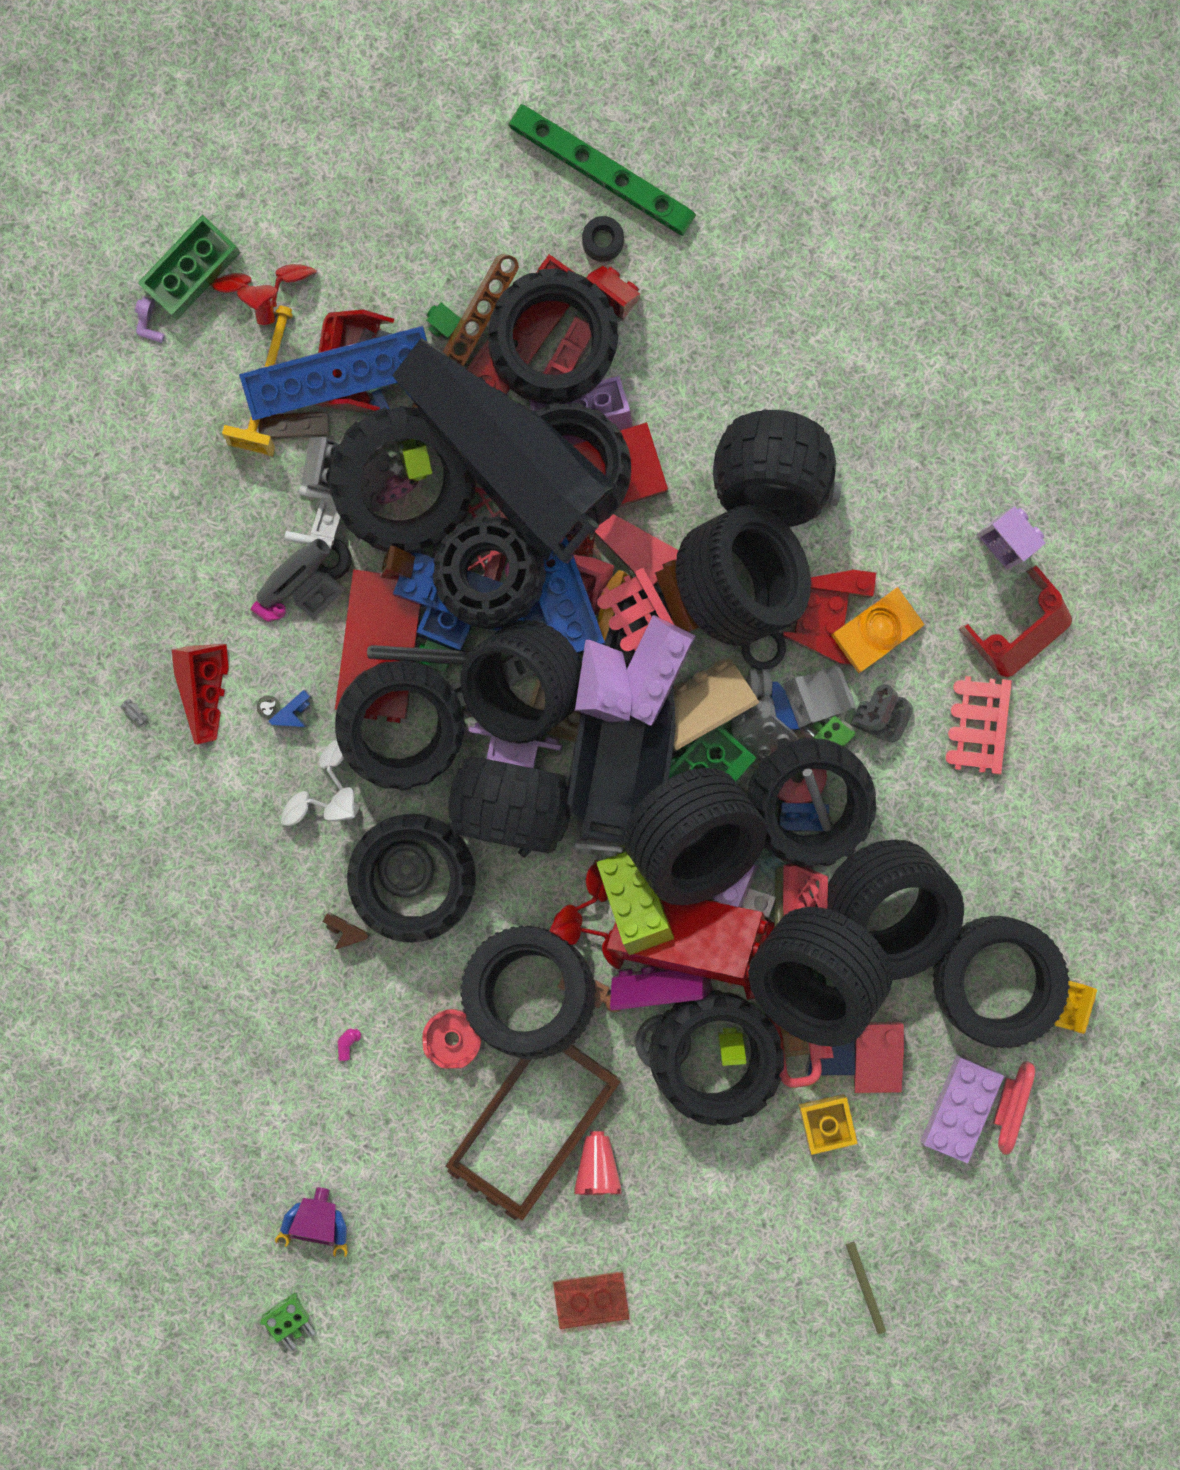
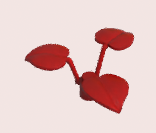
(260, 296)
(568, 920)

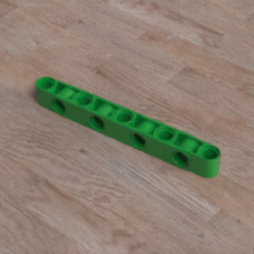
(601, 169)

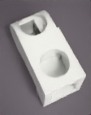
(759, 901)

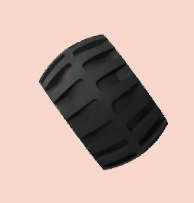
(606, 439)
(412, 770)
(847, 830)
(365, 896)

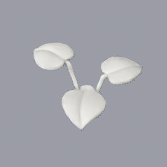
(340, 807)

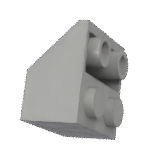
(318, 464)
(590, 845)

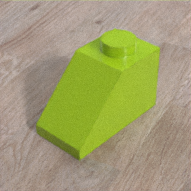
(414, 459)
(731, 1046)

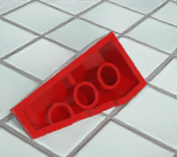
(199, 680)

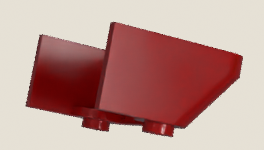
(345, 329)
(1010, 657)

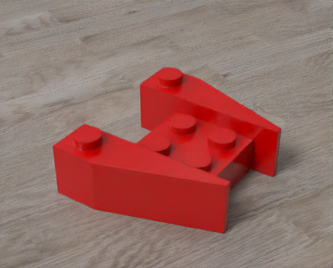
(827, 611)

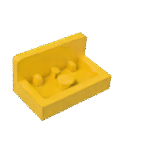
(1078, 1007)

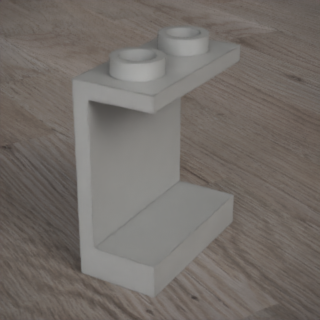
(819, 695)

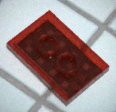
(591, 1300)

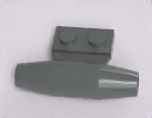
(300, 577)

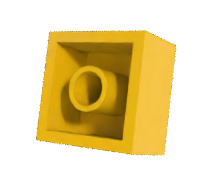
(827, 1124)

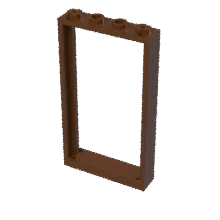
(494, 1195)

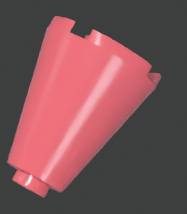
(597, 1167)

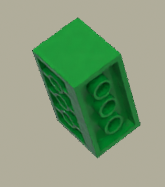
(733, 756)

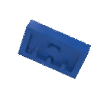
(800, 817)

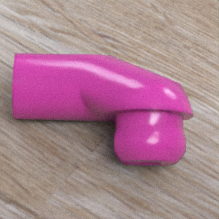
(269, 614)
(345, 1041)

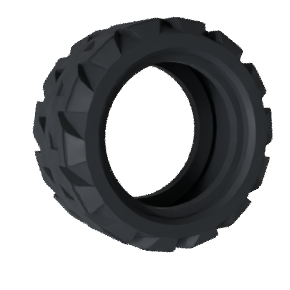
(565, 288)
(750, 1092)

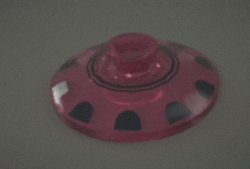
(395, 488)

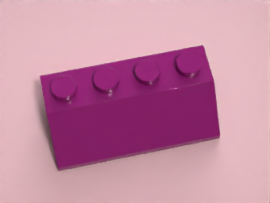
(655, 987)

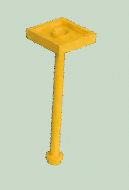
(249, 438)

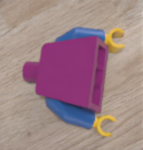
(315, 1222)

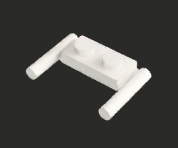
(326, 519)

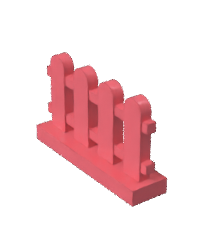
(631, 614)
(985, 713)

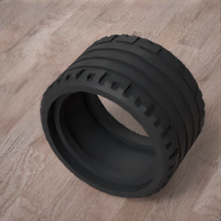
(494, 702)

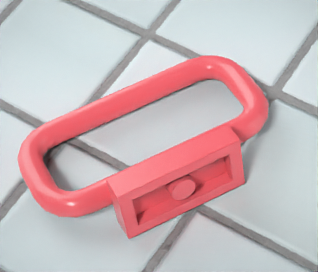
(816, 1053)
(1013, 1105)

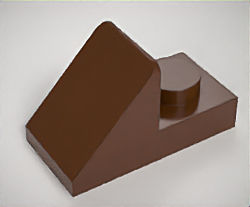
(397, 563)
(351, 933)

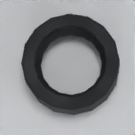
(781, 650)

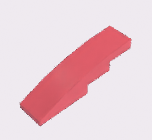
(570, 348)

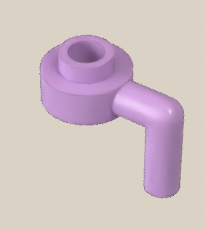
(145, 309)

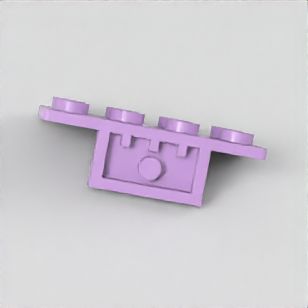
(517, 754)

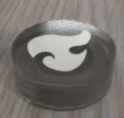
(268, 706)

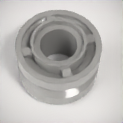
(760, 683)

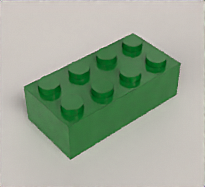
(189, 267)

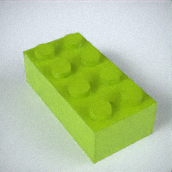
(634, 904)

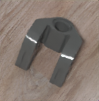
(881, 714)

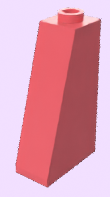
(635, 546)

